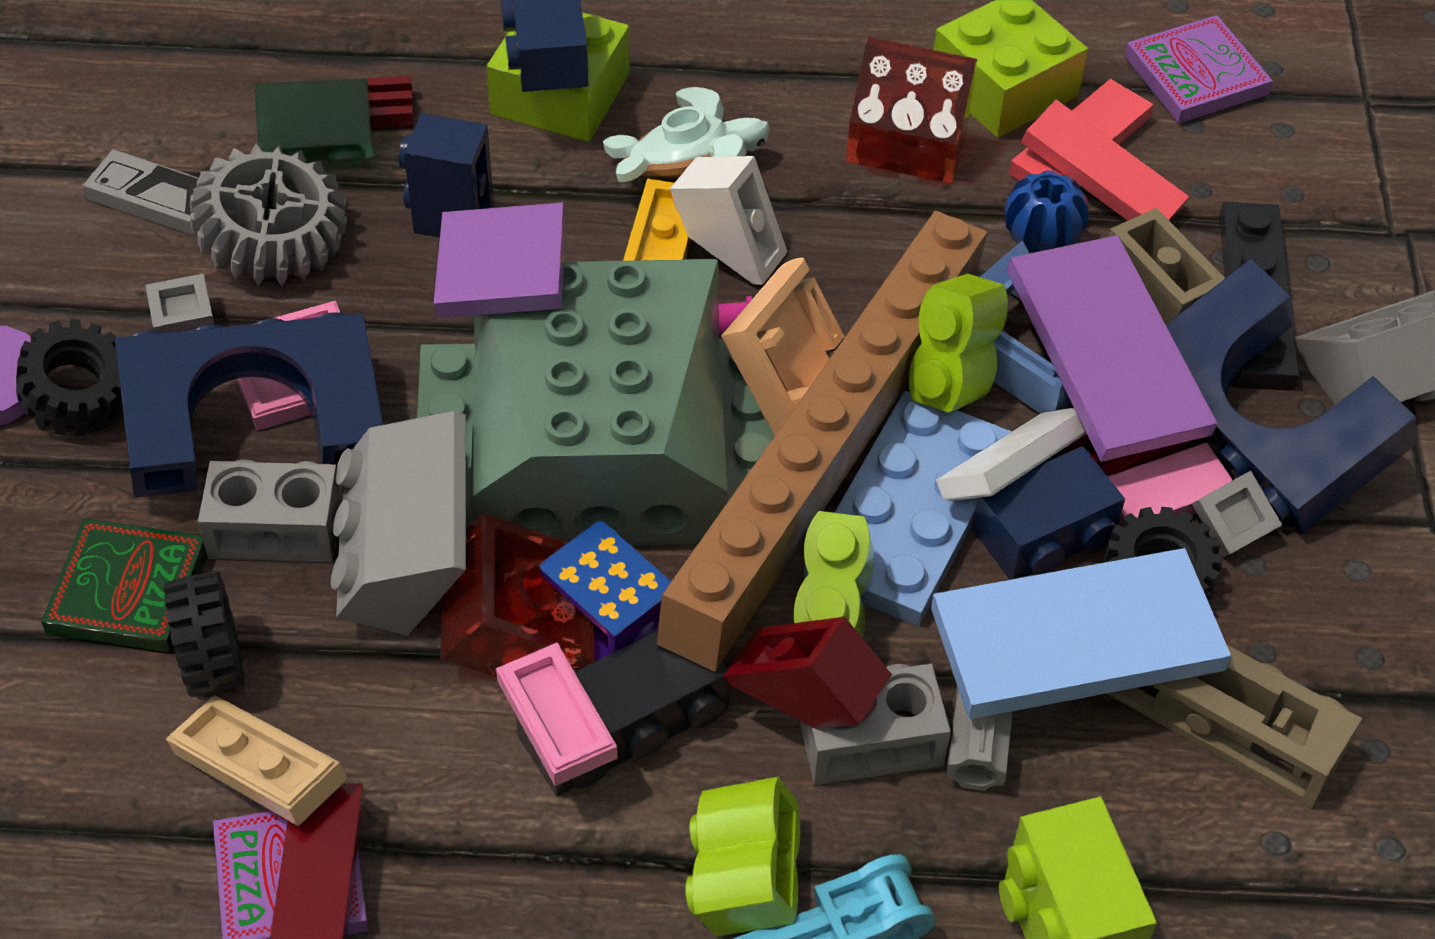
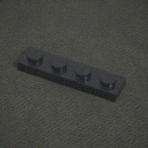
(1256, 234)

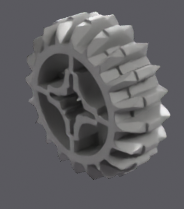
(302, 223)

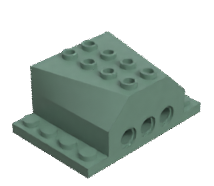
(603, 406)

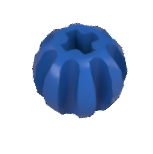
(1046, 211)

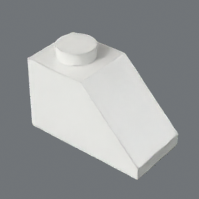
(730, 214)

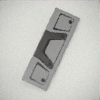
(143, 190)

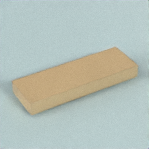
(257, 759)

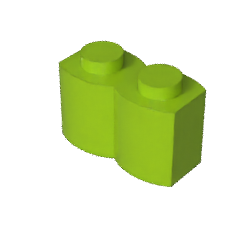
(957, 337)
(839, 569)
(745, 857)

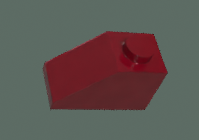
(811, 672)

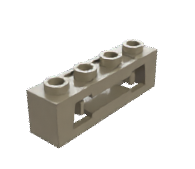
(1232, 713)

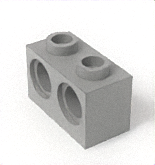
(269, 511)
(885, 740)

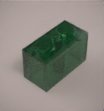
(317, 117)

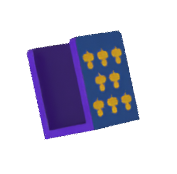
(609, 586)

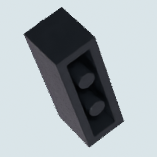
(643, 701)

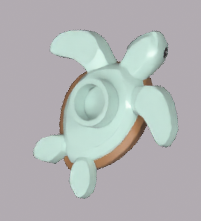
(683, 136)

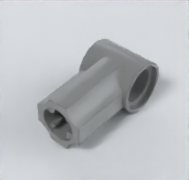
(978, 748)

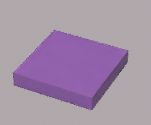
(501, 260)

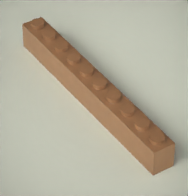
(810, 453)

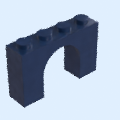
(171, 373)
(1300, 467)

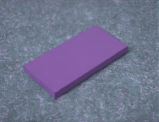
(1110, 348)

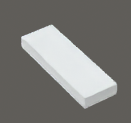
(1012, 456)

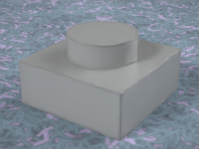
(179, 304)
(1237, 513)

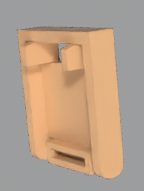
(783, 340)

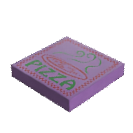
(1198, 69)
(248, 876)

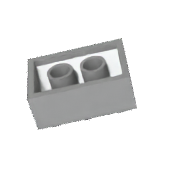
(1386, 343)
(401, 521)

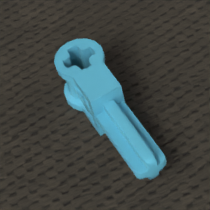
(861, 905)

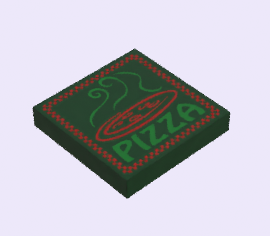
(117, 581)

